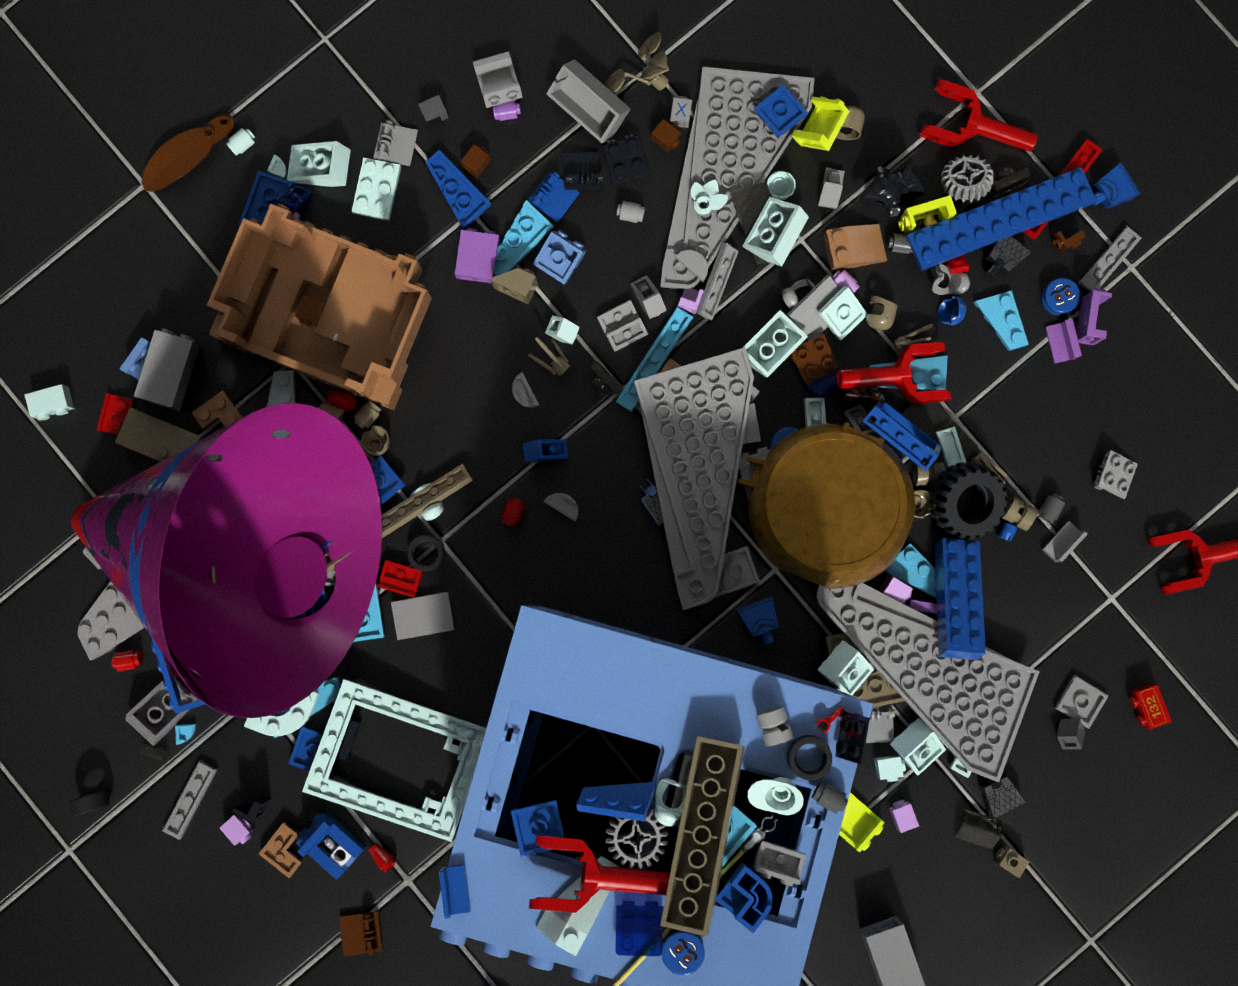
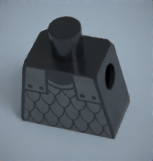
(1005, 256)
(1000, 796)

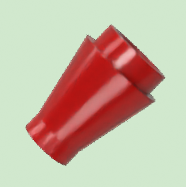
(382, 858)

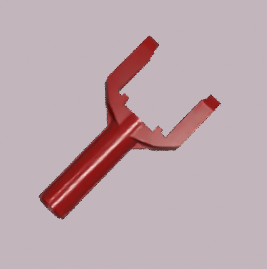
(976, 122)
(897, 375)
(1203, 555)
(598, 877)

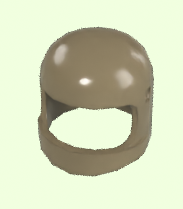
(855, 121)
(887, 316)

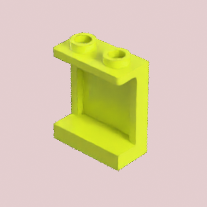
(823, 124)
(942, 207)
(859, 824)

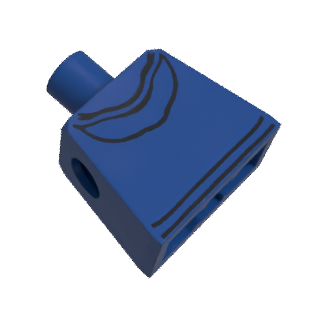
(1115, 188)
(760, 619)

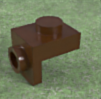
(1062, 244)

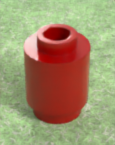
(342, 400)
(513, 512)
(127, 660)

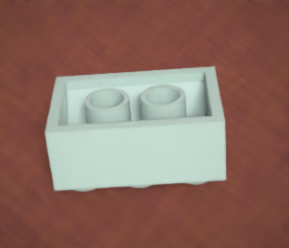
(776, 231)
(773, 344)

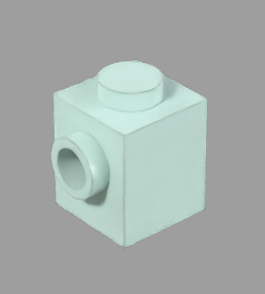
(562, 330)
(889, 767)

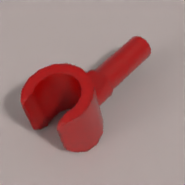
(831, 718)

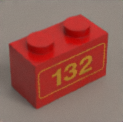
(1149, 706)

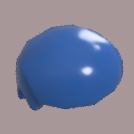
(952, 311)

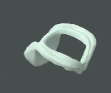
(432, 511)
(664, 814)

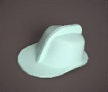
(776, 796)

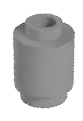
(630, 212)

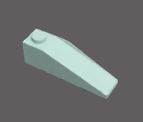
(568, 928)

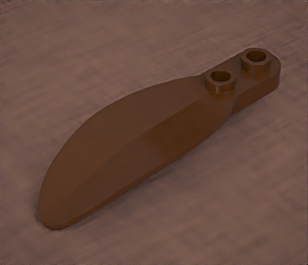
(184, 153)

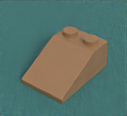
(854, 246)

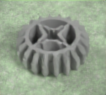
(967, 178)
(626, 838)

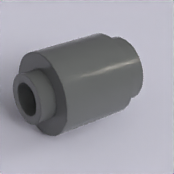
(898, 243)
(1051, 508)
(830, 797)

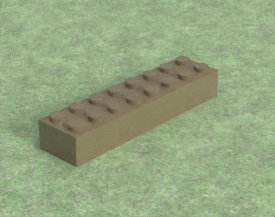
(702, 836)

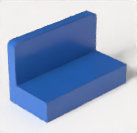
(454, 890)

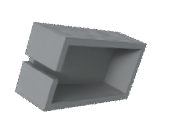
(588, 101)

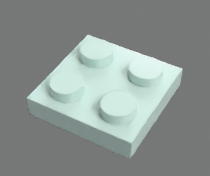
(842, 313)

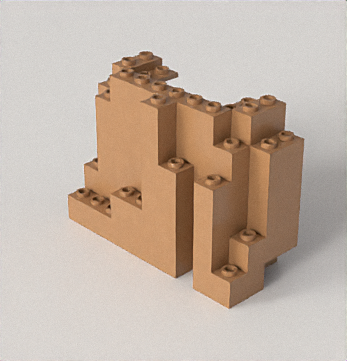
(365, 293)

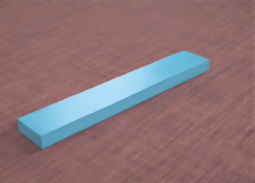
(656, 356)

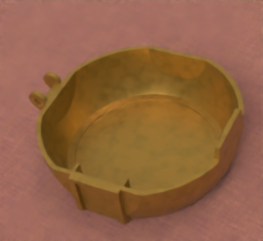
(831, 505)

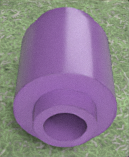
(507, 111)

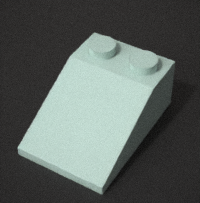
(319, 164)

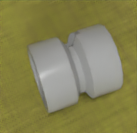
(774, 726)

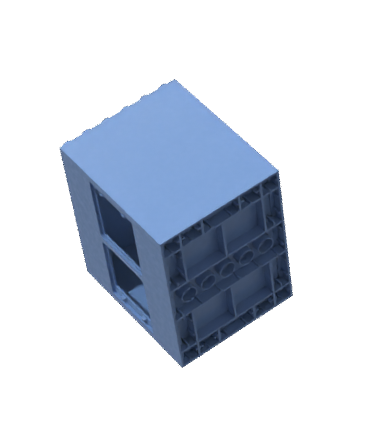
(665, 699)

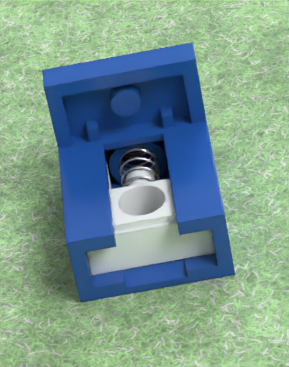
(312, 839)

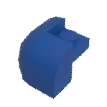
(746, 897)

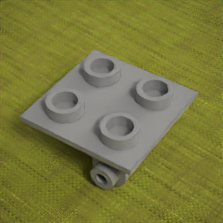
(395, 144)
(1116, 474)
(881, 724)

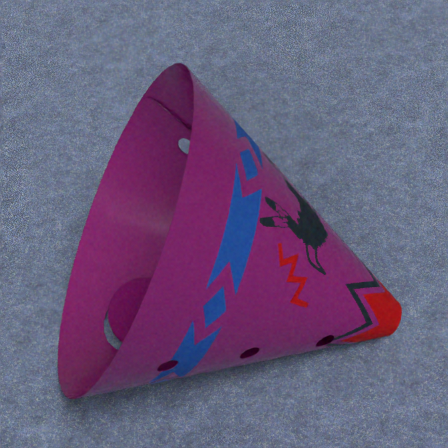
(191, 513)

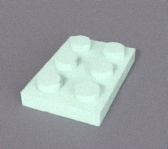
(376, 189)

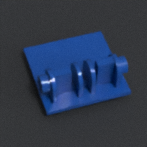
(552, 197)

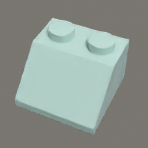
(846, 668)
(918, 746)

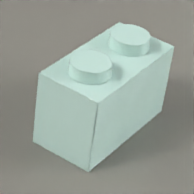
(49, 402)

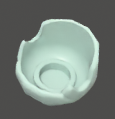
(781, 185)

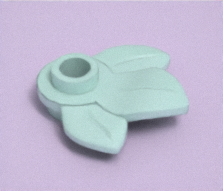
(709, 195)

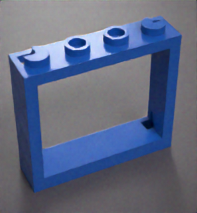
(903, 434)
(170, 684)

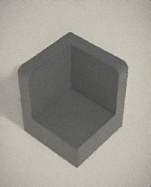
(433, 108)
(1071, 733)

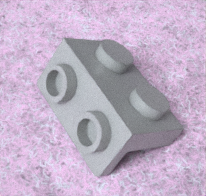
(779, 863)

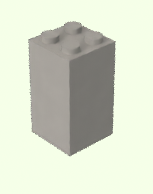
(167, 369)
(891, 953)

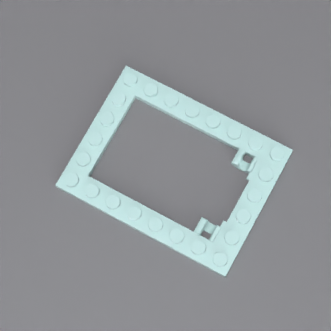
(448, 812)

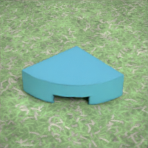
(184, 732)

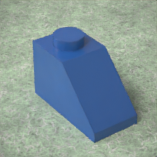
(545, 450)

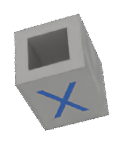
(681, 111)

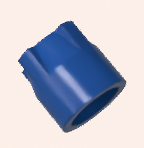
(1007, 531)

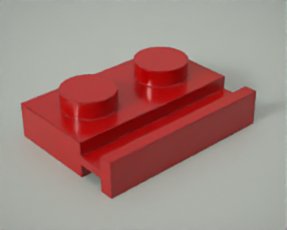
(114, 413)
(400, 578)

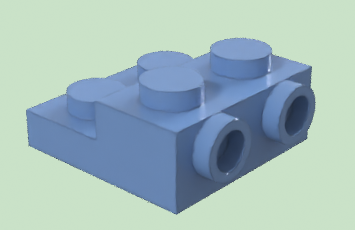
(559, 256)

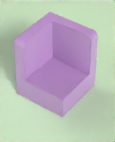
(690, 300)

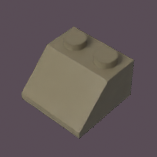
(517, 284)

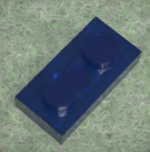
(295, 198)

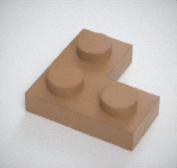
(217, 408)
(277, 851)

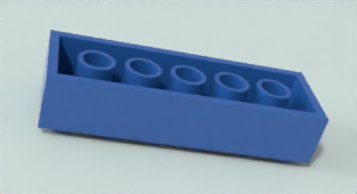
(959, 599)

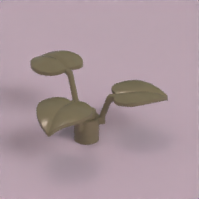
(653, 71)

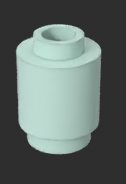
(241, 141)

